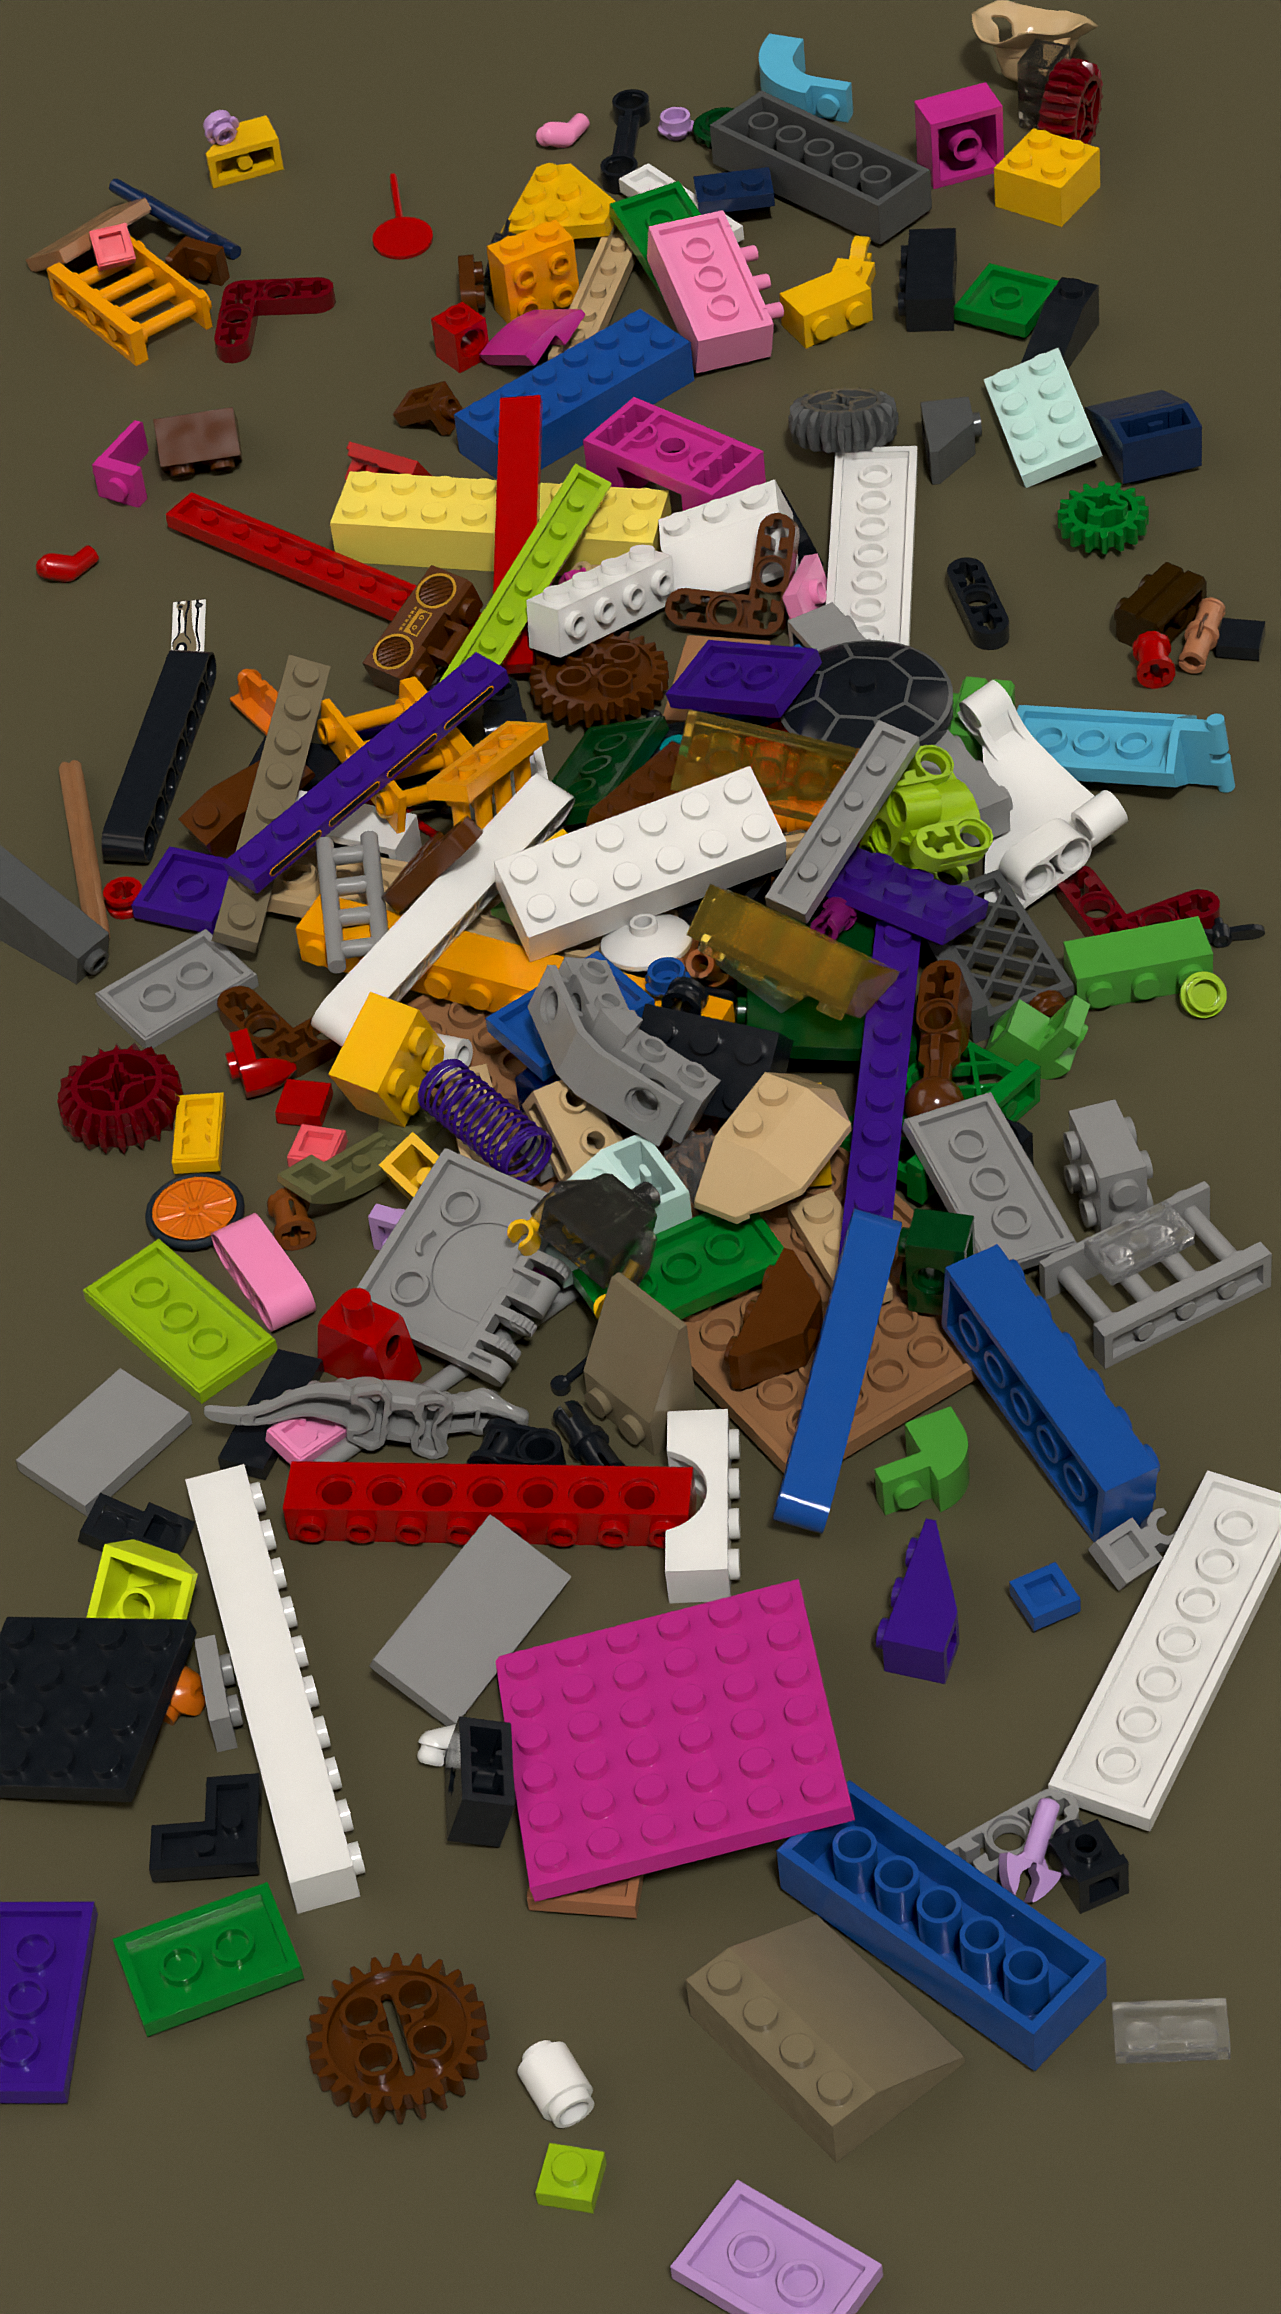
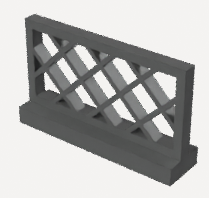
(983, 1012)

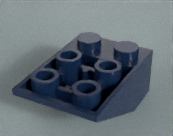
(1148, 434)

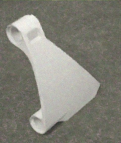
(1052, 813)

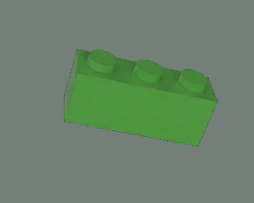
(1137, 962)

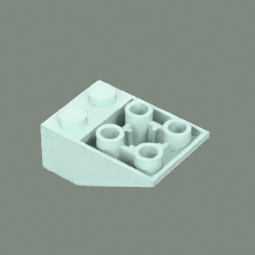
(632, 1163)

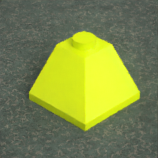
(141, 1583)

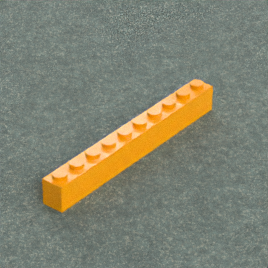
(471, 970)

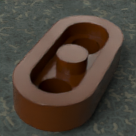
(471, 282)

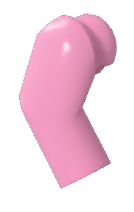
(562, 134)

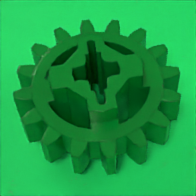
(1103, 517)

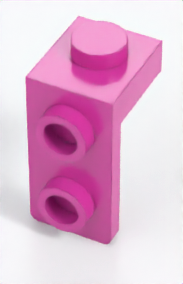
(116, 468)

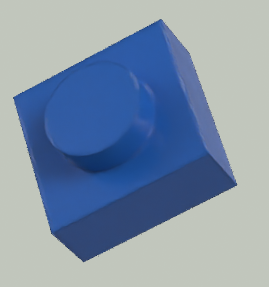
(1044, 1596)

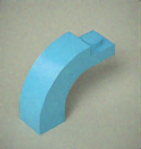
(784, 77)

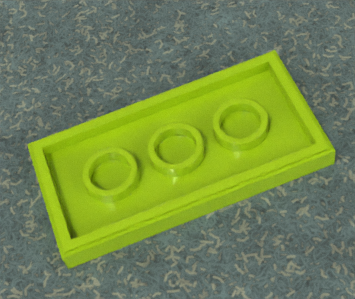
(180, 1321)

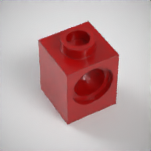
(460, 336)

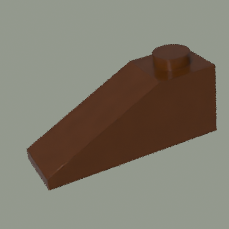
(220, 812)

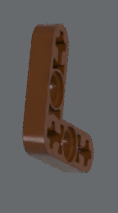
(747, 605)
(431, 862)
(286, 1043)

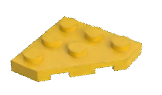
(564, 196)

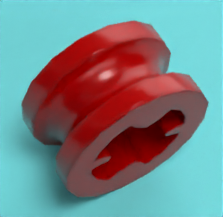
(116, 891)

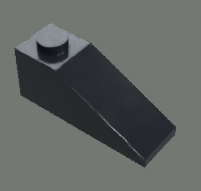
(1066, 320)

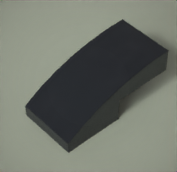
(117, 1521)

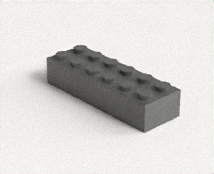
(823, 166)

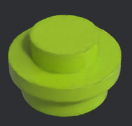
(1203, 994)

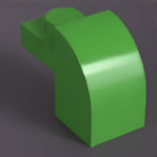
(1043, 1040)
(933, 1467)

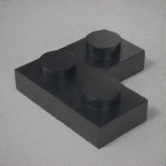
(219, 1846)

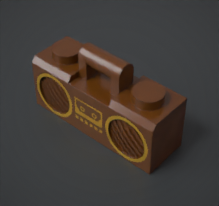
(424, 631)

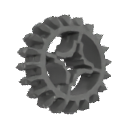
(843, 420)

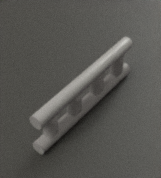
(332, 888)

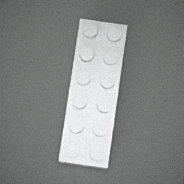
(640, 863)

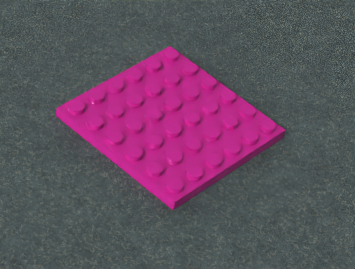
(671, 1740)

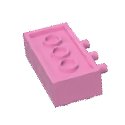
(712, 290)

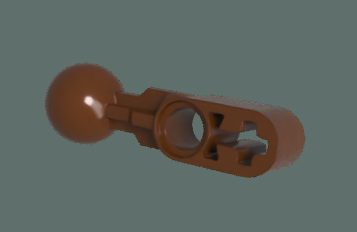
(944, 1025)

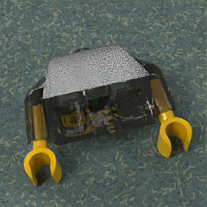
(596, 1226)

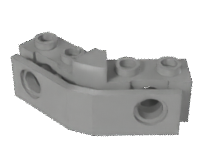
(610, 1060)

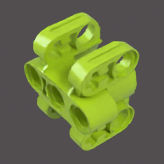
(925, 820)

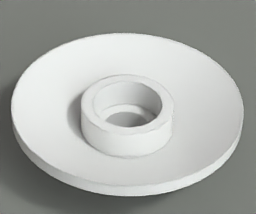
(646, 940)

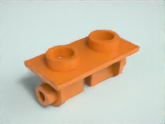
(255, 698)

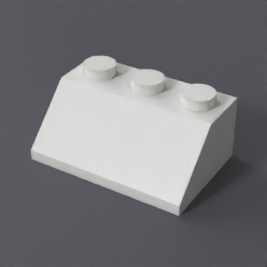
(717, 540)

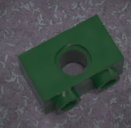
(930, 1246)

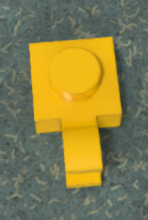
(859, 260)

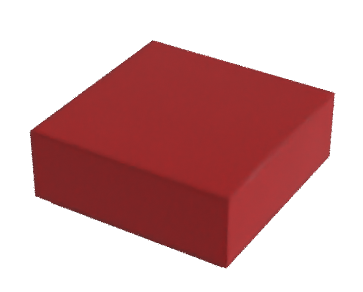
(304, 1102)

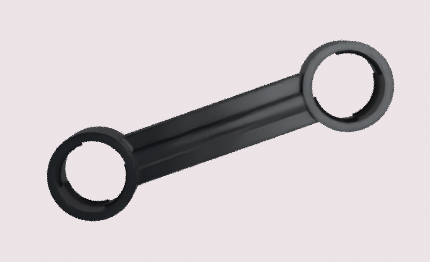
(630, 113)

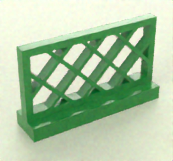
(1014, 1095)

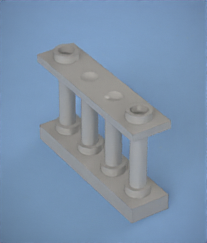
(1165, 1311)

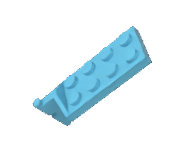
(1134, 746)

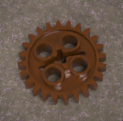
(601, 680)
(347, 2052)

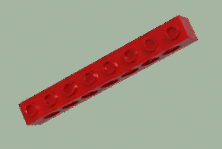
(453, 1500)

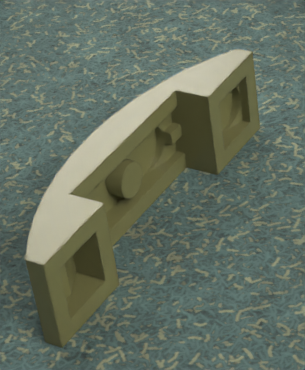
(357, 1167)

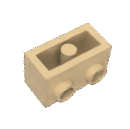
(572, 1123)

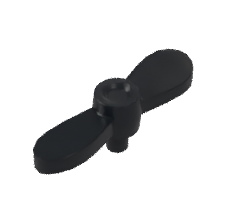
(1222, 935)

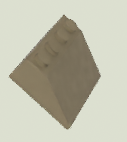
(820, 2032)

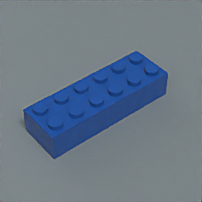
(584, 388)
(1048, 1392)
(946, 1928)

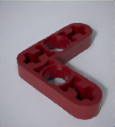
(301, 295)
(1097, 896)

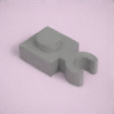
(1131, 1549)

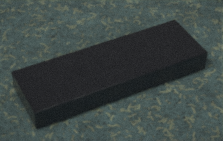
(248, 1443)

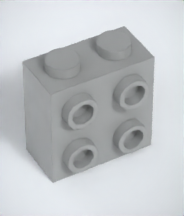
(1106, 1165)

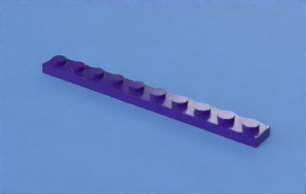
(883, 1080)

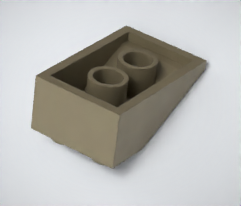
(638, 1365)

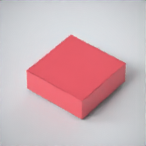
(112, 247)
(318, 1141)

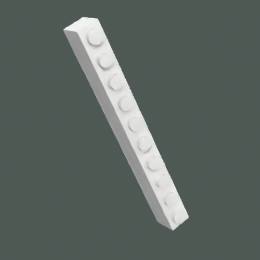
(273, 1690)

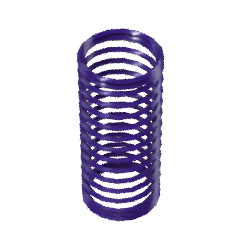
(515, 1143)

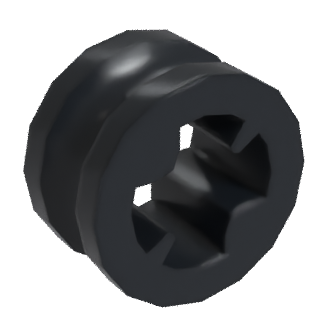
(685, 996)

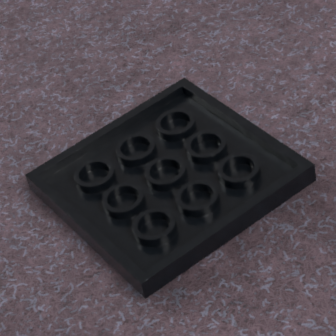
(84, 1703)

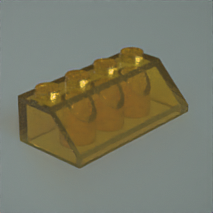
(790, 768)
(790, 953)

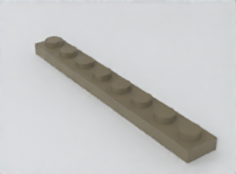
(273, 792)

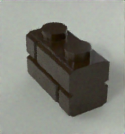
(1161, 604)

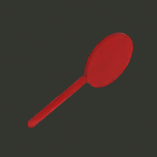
(401, 236)

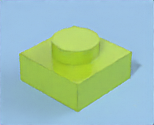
(571, 2178)

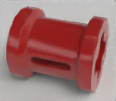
(1154, 665)

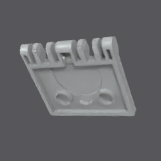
(459, 1272)

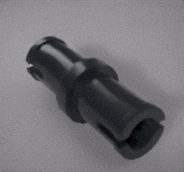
(587, 1441)

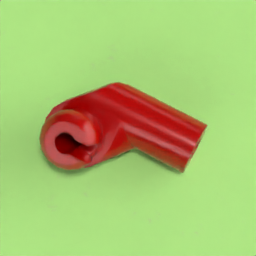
(66, 567)

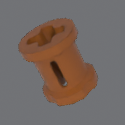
(303, 1227)

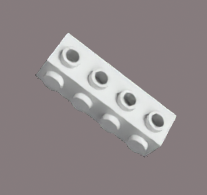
(599, 601)

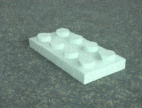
(1042, 417)

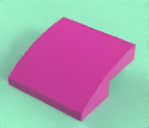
(529, 335)

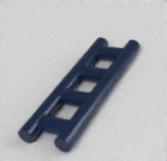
(175, 218)

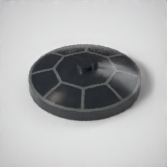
(869, 684)

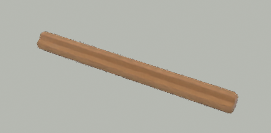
(83, 842)

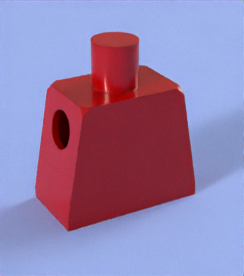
(366, 1340)

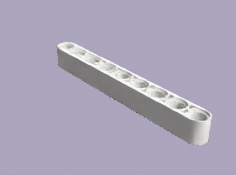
(444, 907)

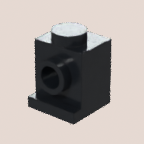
(1088, 1864)

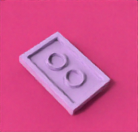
(772, 2261)

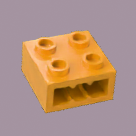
(533, 271)

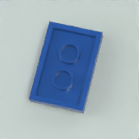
(518, 1033)

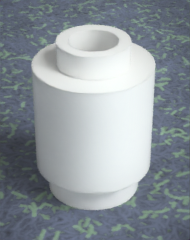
(556, 2083)

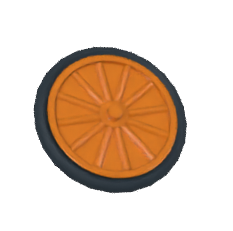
(192, 1208)

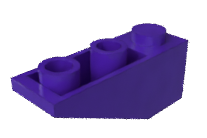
(924, 1624)

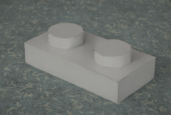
(222, 1710)

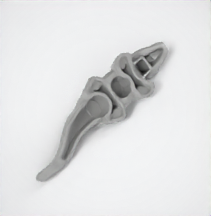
(381, 1411)

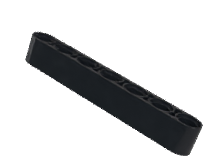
(159, 757)

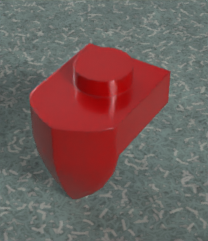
(256, 1075)

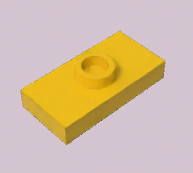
(199, 1133)

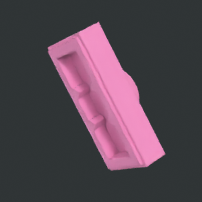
(806, 588)
(304, 1437)

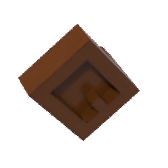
(199, 261)
(429, 403)

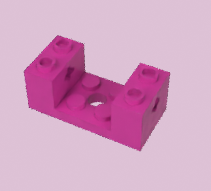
(661, 447)

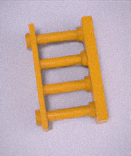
(114, 322)
(343, 740)
(489, 766)

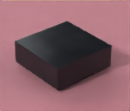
(1240, 639)

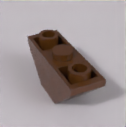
(778, 1326)

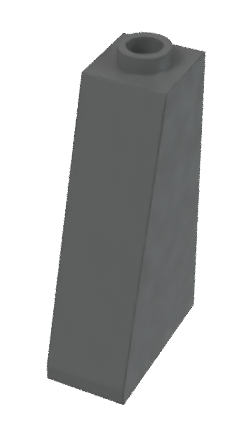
(47, 924)

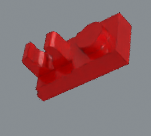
(379, 461)

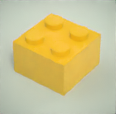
(1047, 177)
(387, 1059)

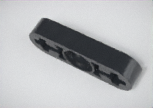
(976, 616)

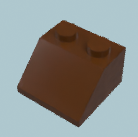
(198, 441)

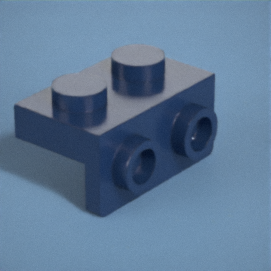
(734, 190)

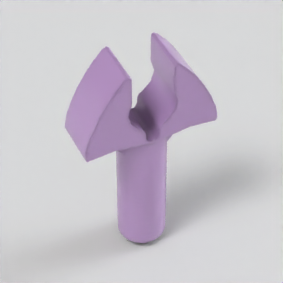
(1032, 1855)

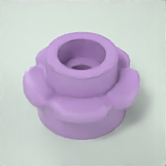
(675, 123)
(220, 127)

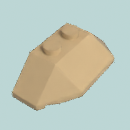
(771, 1147)

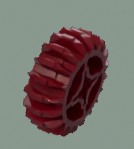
(1072, 100)
(120, 1098)

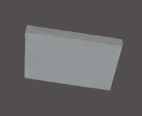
(174, 989)
(104, 1441)

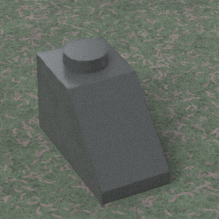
(948, 435)

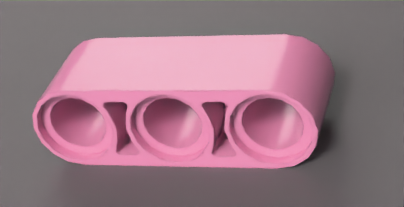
(263, 1272)

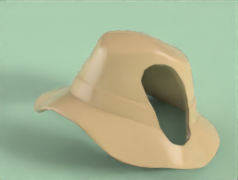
(1027, 25)

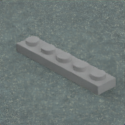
(842, 822)

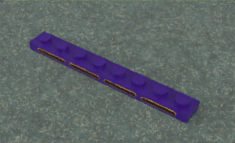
(366, 772)

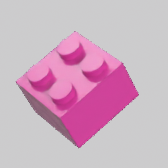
(959, 134)

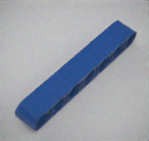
(837, 1371)

